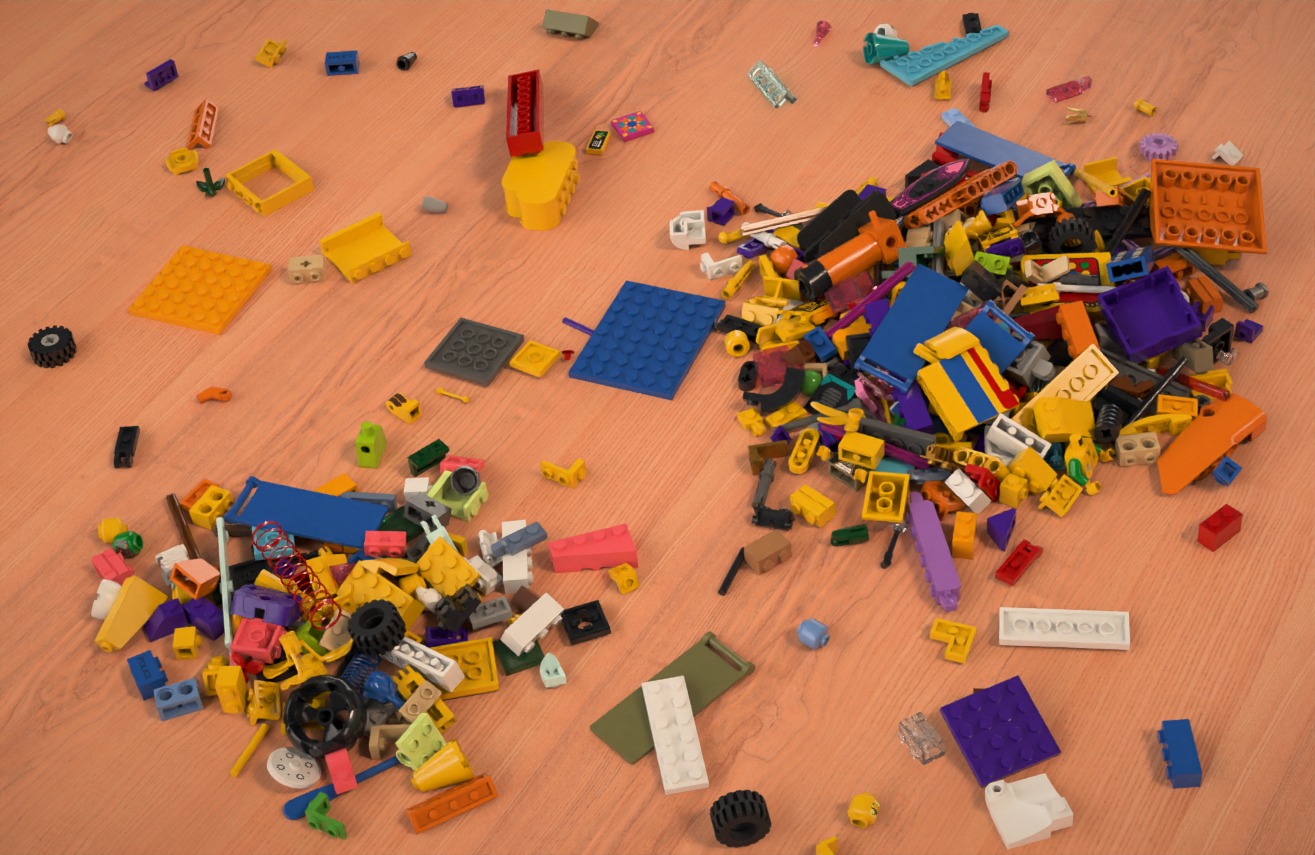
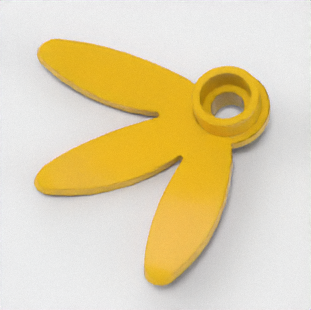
(838, 417)

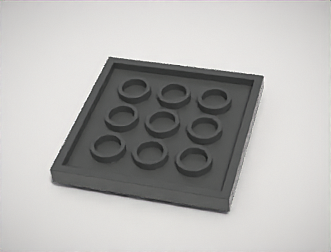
(474, 351)

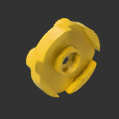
(182, 161)

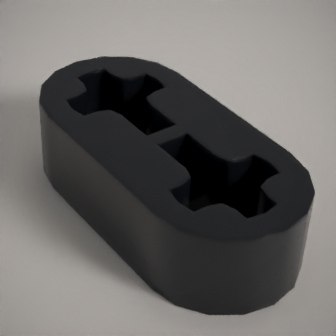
(746, 375)

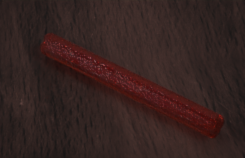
(1197, 385)

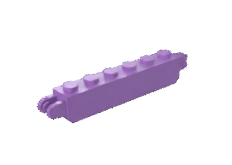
(933, 552)

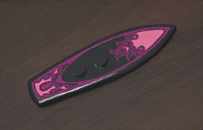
(929, 186)

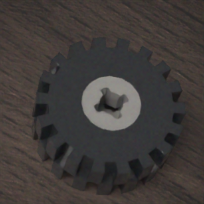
(52, 346)

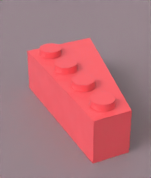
(594, 550)

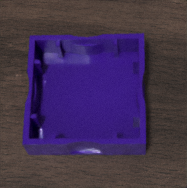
(1149, 315)

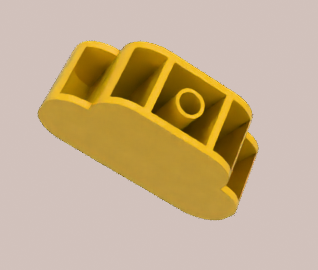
(541, 185)

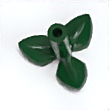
(208, 186)

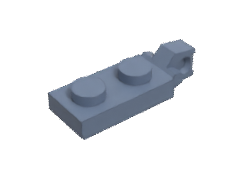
(519, 540)

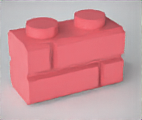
(111, 566)

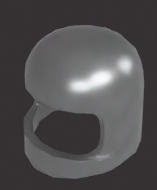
(465, 480)

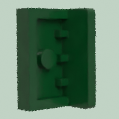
(427, 457)

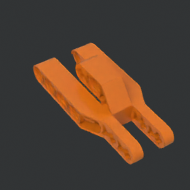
(962, 196)

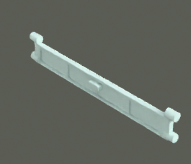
(226, 585)

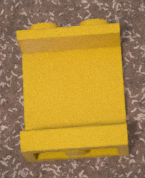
(1105, 171)

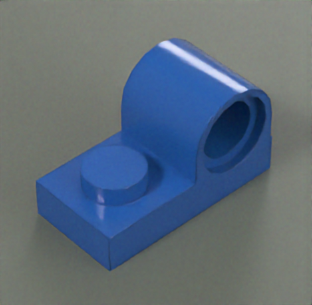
(821, 344)

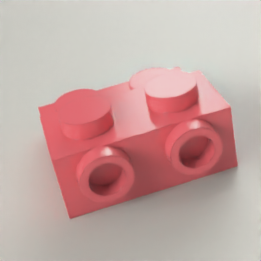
(258, 640)

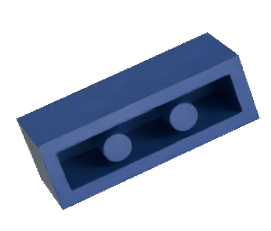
(1180, 753)

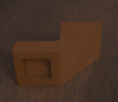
(1139, 391)

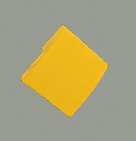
(952, 342)
(395, 566)

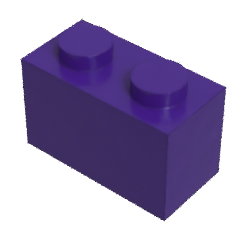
(205, 617)

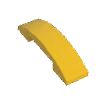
(1159, 424)

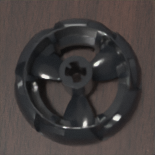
(299, 711)

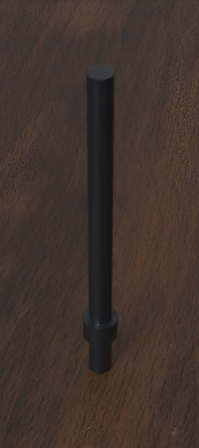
(1171, 374)

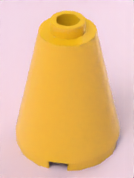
(443, 769)

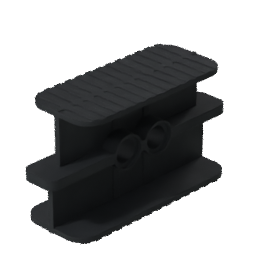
(841, 222)

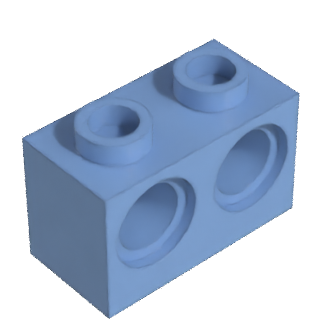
(178, 699)

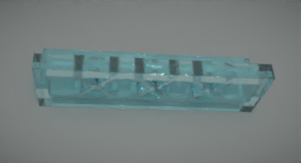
(771, 80)

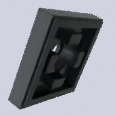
(587, 612)

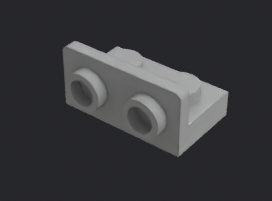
(490, 613)

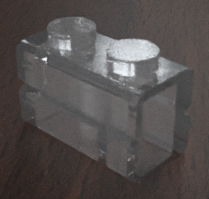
(921, 738)

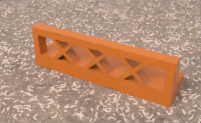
(203, 125)
(451, 803)

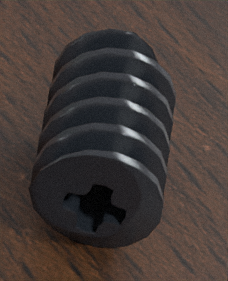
(1108, 423)

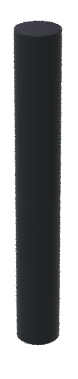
(732, 573)

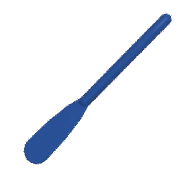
(296, 807)

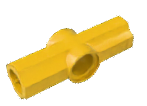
(271, 581)

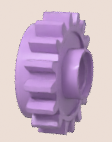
(1158, 146)

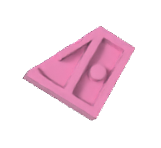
(871, 400)

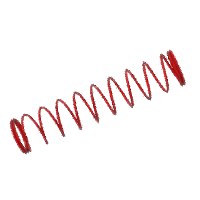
(328, 601)

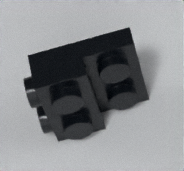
(1219, 337)
(454, 611)

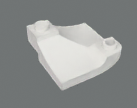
(1027, 810)

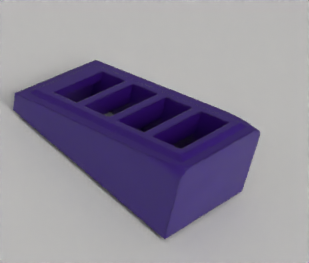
(437, 636)

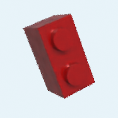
(1219, 527)

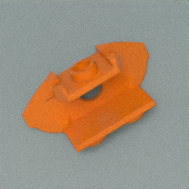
(1037, 207)

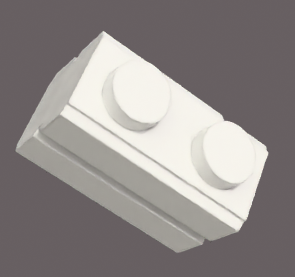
(968, 491)

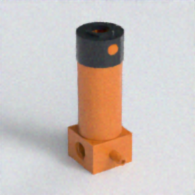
(876, 243)

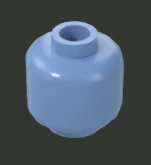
(813, 633)

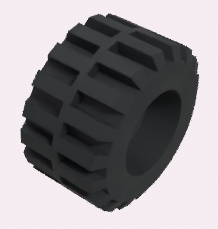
(1072, 230)
(376, 627)
(740, 818)

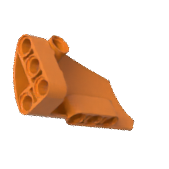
(1208, 441)

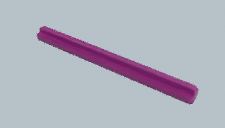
(874, 296)
(889, 450)

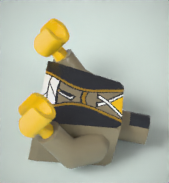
(845, 472)

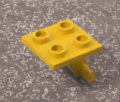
(779, 290)

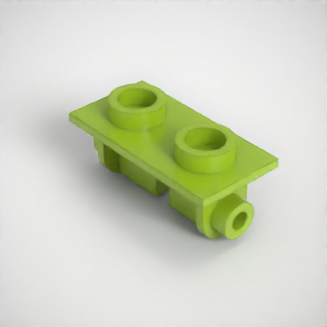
(993, 263)

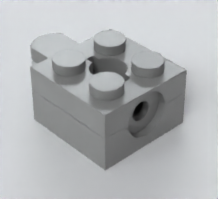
(1030, 364)

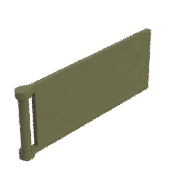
(706, 678)

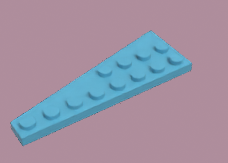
(937, 57)

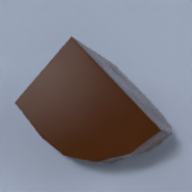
(524, 598)

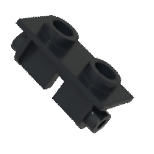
(782, 518)

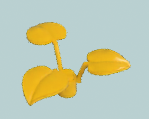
(292, 647)

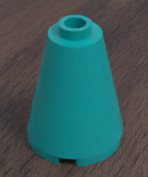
(883, 47)

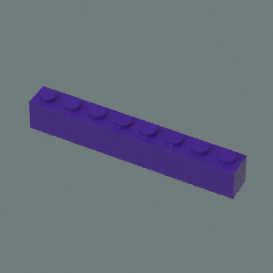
(911, 405)

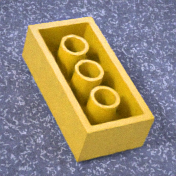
(370, 586)

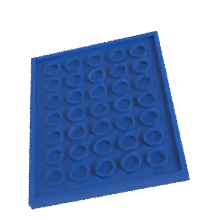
(648, 340)

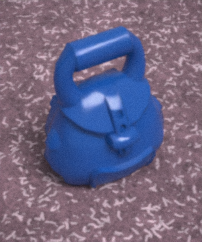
(382, 688)

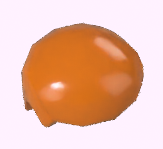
(782, 258)

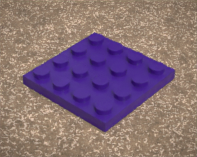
(1000, 731)

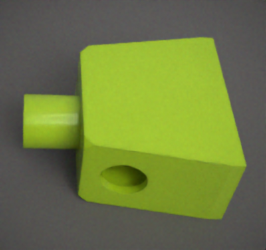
(370, 445)

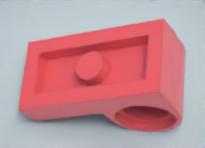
(341, 771)

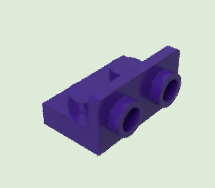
(161, 75)
(468, 96)
(1007, 248)

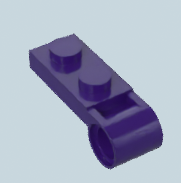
(753, 247)

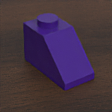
(165, 620)

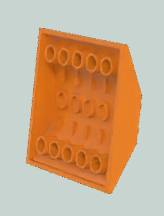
(1207, 206)

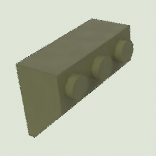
(569, 24)

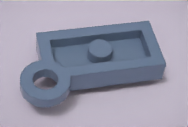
(929, 474)

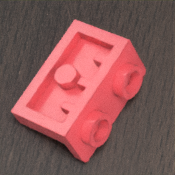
(452, 462)
(385, 543)

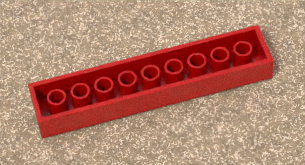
(525, 113)

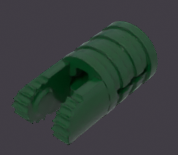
(850, 535)

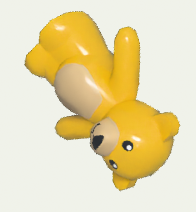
(974, 226)

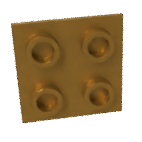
(942, 456)

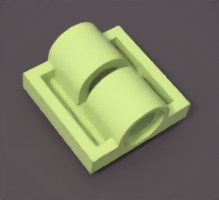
(419, 742)

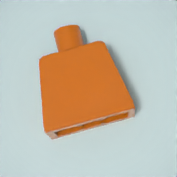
(195, 577)

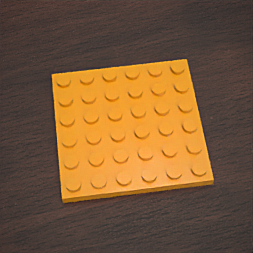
(200, 289)

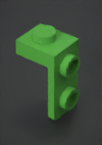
(317, 817)

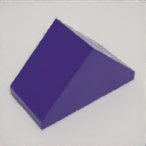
(1001, 527)

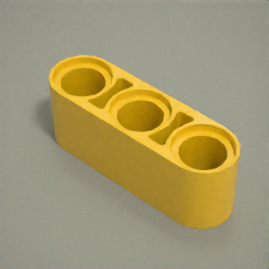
(995, 465)

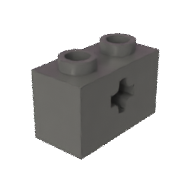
(422, 507)

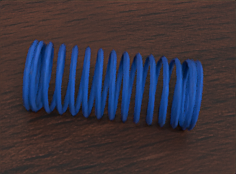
(363, 662)

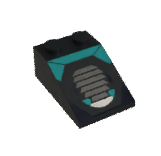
(835, 389)

